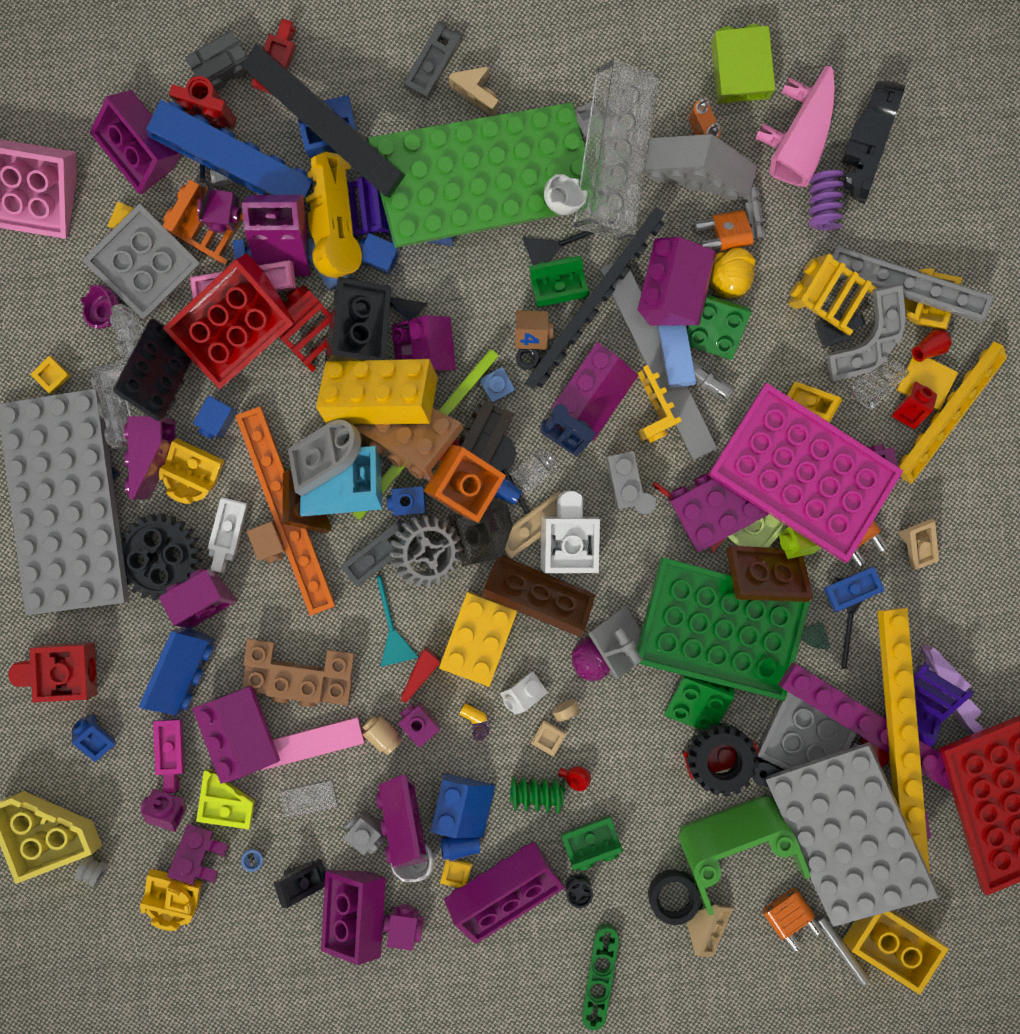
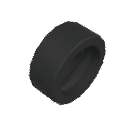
(683, 915)

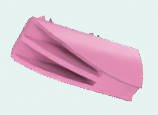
(803, 144)

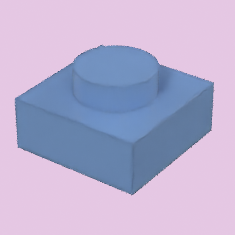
(497, 385)

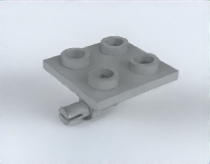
(618, 641)

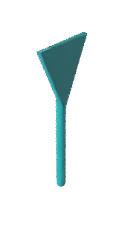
(396, 648)

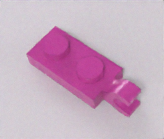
(169, 752)

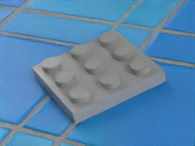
(141, 261)
(802, 735)

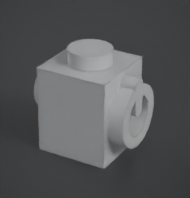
(364, 833)

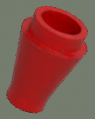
(934, 344)

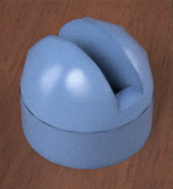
(245, 861)

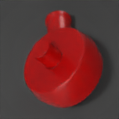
(576, 778)

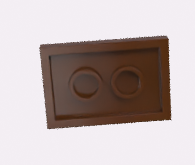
(768, 574)

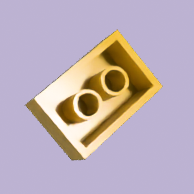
(478, 639)
(897, 948)

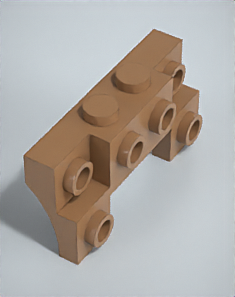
(298, 681)

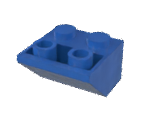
(312, 142)

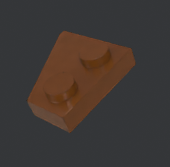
(291, 509)

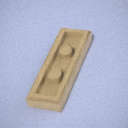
(529, 527)

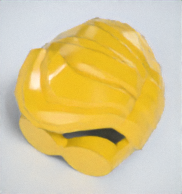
(732, 273)

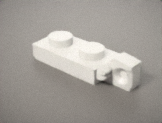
(226, 532)

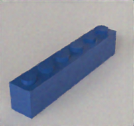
(224, 153)

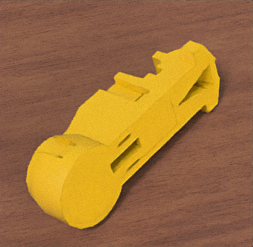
(329, 217)

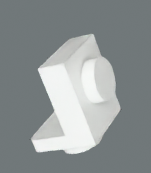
(523, 693)

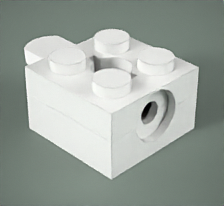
(570, 538)

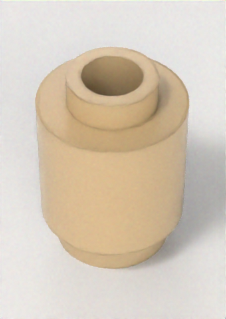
(381, 734)

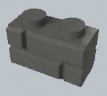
(219, 60)

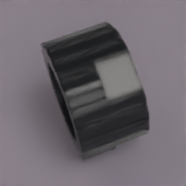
(521, 364)

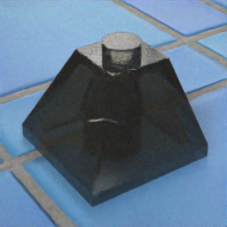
(483, 539)

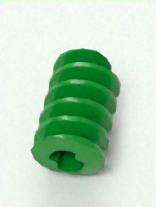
(537, 794)

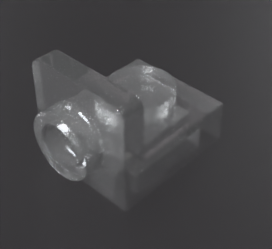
(535, 470)

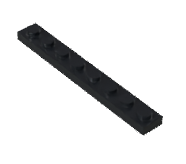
(602, 292)

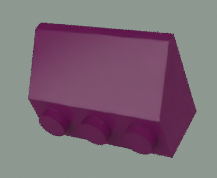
(124, 138)
(676, 282)
(597, 388)
(236, 734)
(401, 822)
(353, 915)

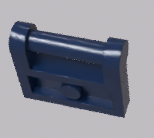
(574, 436)

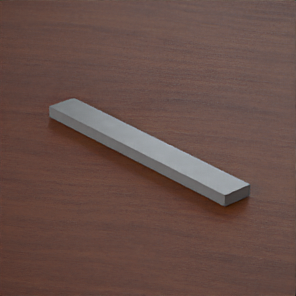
(646, 337)

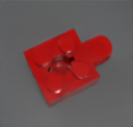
(58, 672)

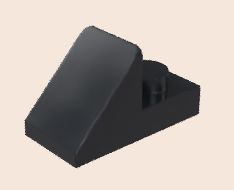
(300, 883)

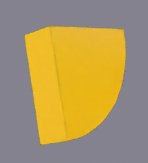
(178, 899)

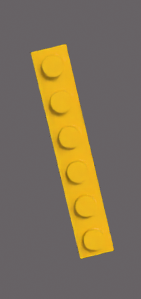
(955, 408)

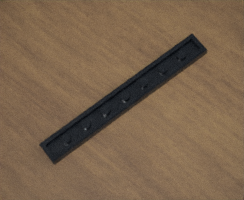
(323, 121)

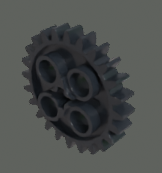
(141, 542)

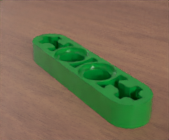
(598, 976)

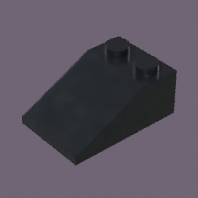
(358, 321)

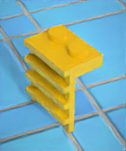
(818, 282)
(658, 429)

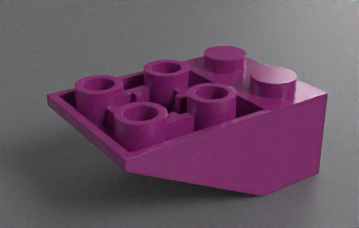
(277, 230)
(146, 453)

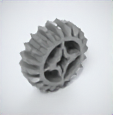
(445, 545)

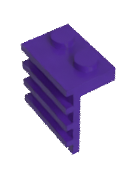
(372, 208)
(929, 712)

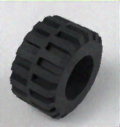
(734, 778)

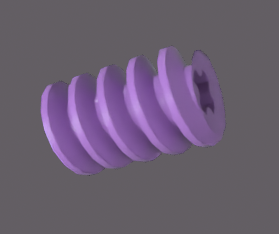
(824, 200)

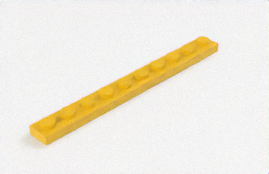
(902, 722)

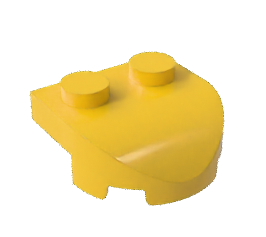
(926, 315)
(189, 472)
(155, 896)

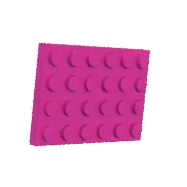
(805, 472)

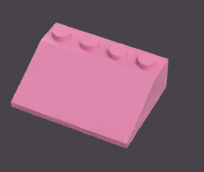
(36, 188)

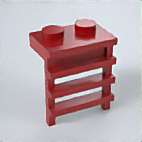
(302, 307)

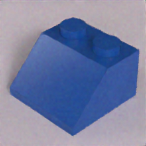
(462, 807)

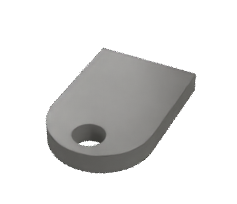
(323, 455)

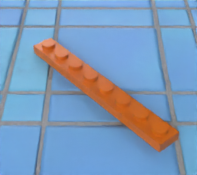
(294, 539)

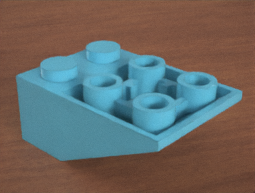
(351, 490)

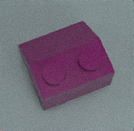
(196, 599)

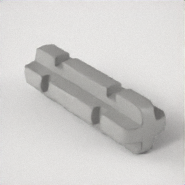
(754, 213)

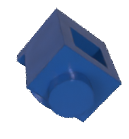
(417, 503)

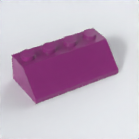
(503, 893)

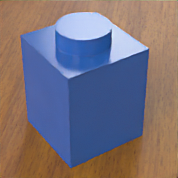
(379, 253)
(214, 418)

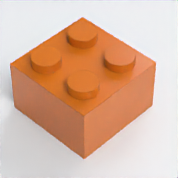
(464, 483)

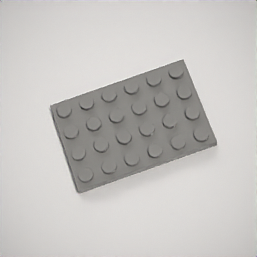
(852, 835)

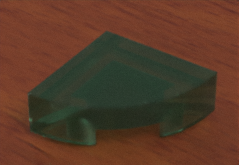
(816, 636)

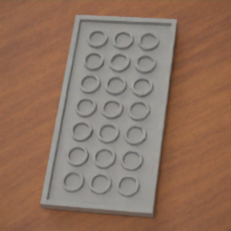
(63, 503)

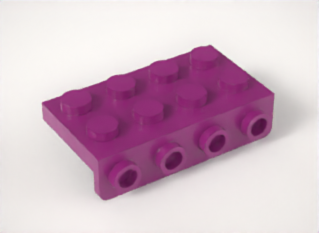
(712, 511)

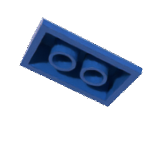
(178, 671)

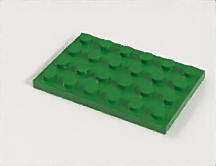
(710, 635)

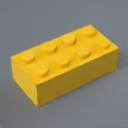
(378, 391)

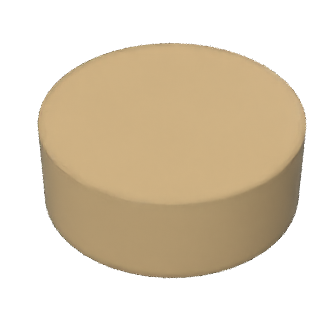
(566, 710)

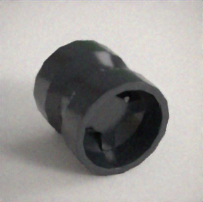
(578, 896)

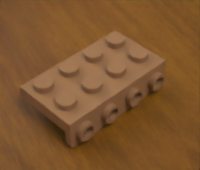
(413, 445)

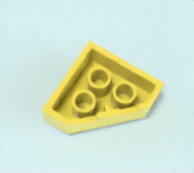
(42, 835)

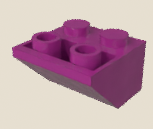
(426, 339)

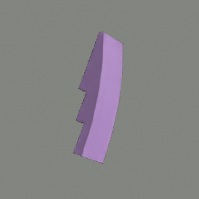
(968, 710)

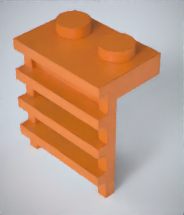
(184, 223)

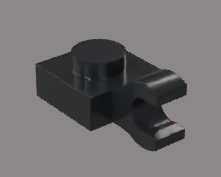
(831, 335)

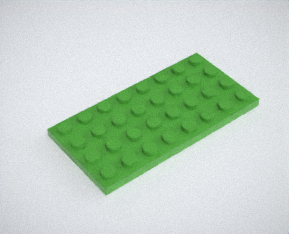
(478, 172)

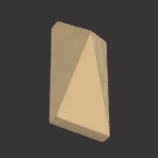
(708, 930)

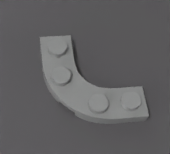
(887, 332)

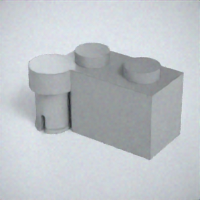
(627, 485)

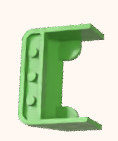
(734, 831)

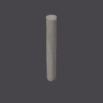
(843, 950)

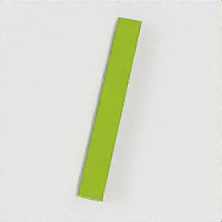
(447, 408)

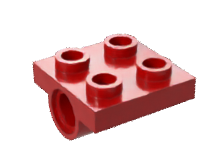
(202, 99)

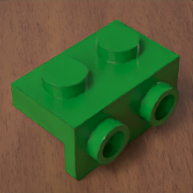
(558, 281)
(592, 843)

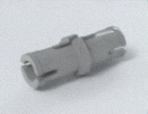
(710, 381)

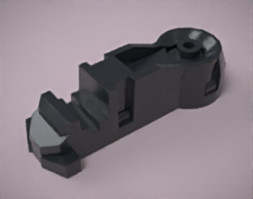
(870, 138)

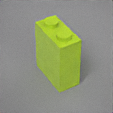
(742, 64)

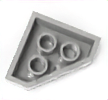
(700, 165)

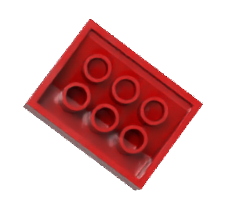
(230, 321)

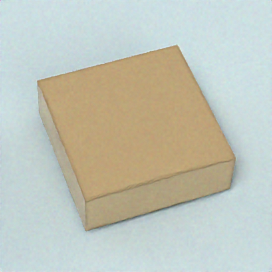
(548, 737)

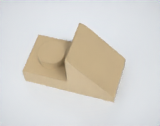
(469, 85)
(921, 544)

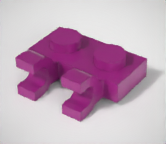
(191, 853)

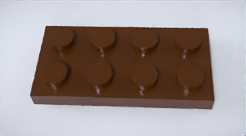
(539, 595)

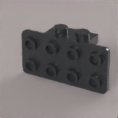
(153, 372)

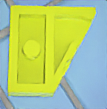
(224, 803)

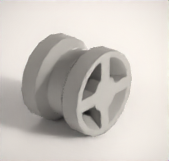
(91, 871)

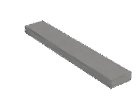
(918, 286)

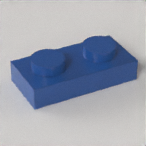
(853, 589)

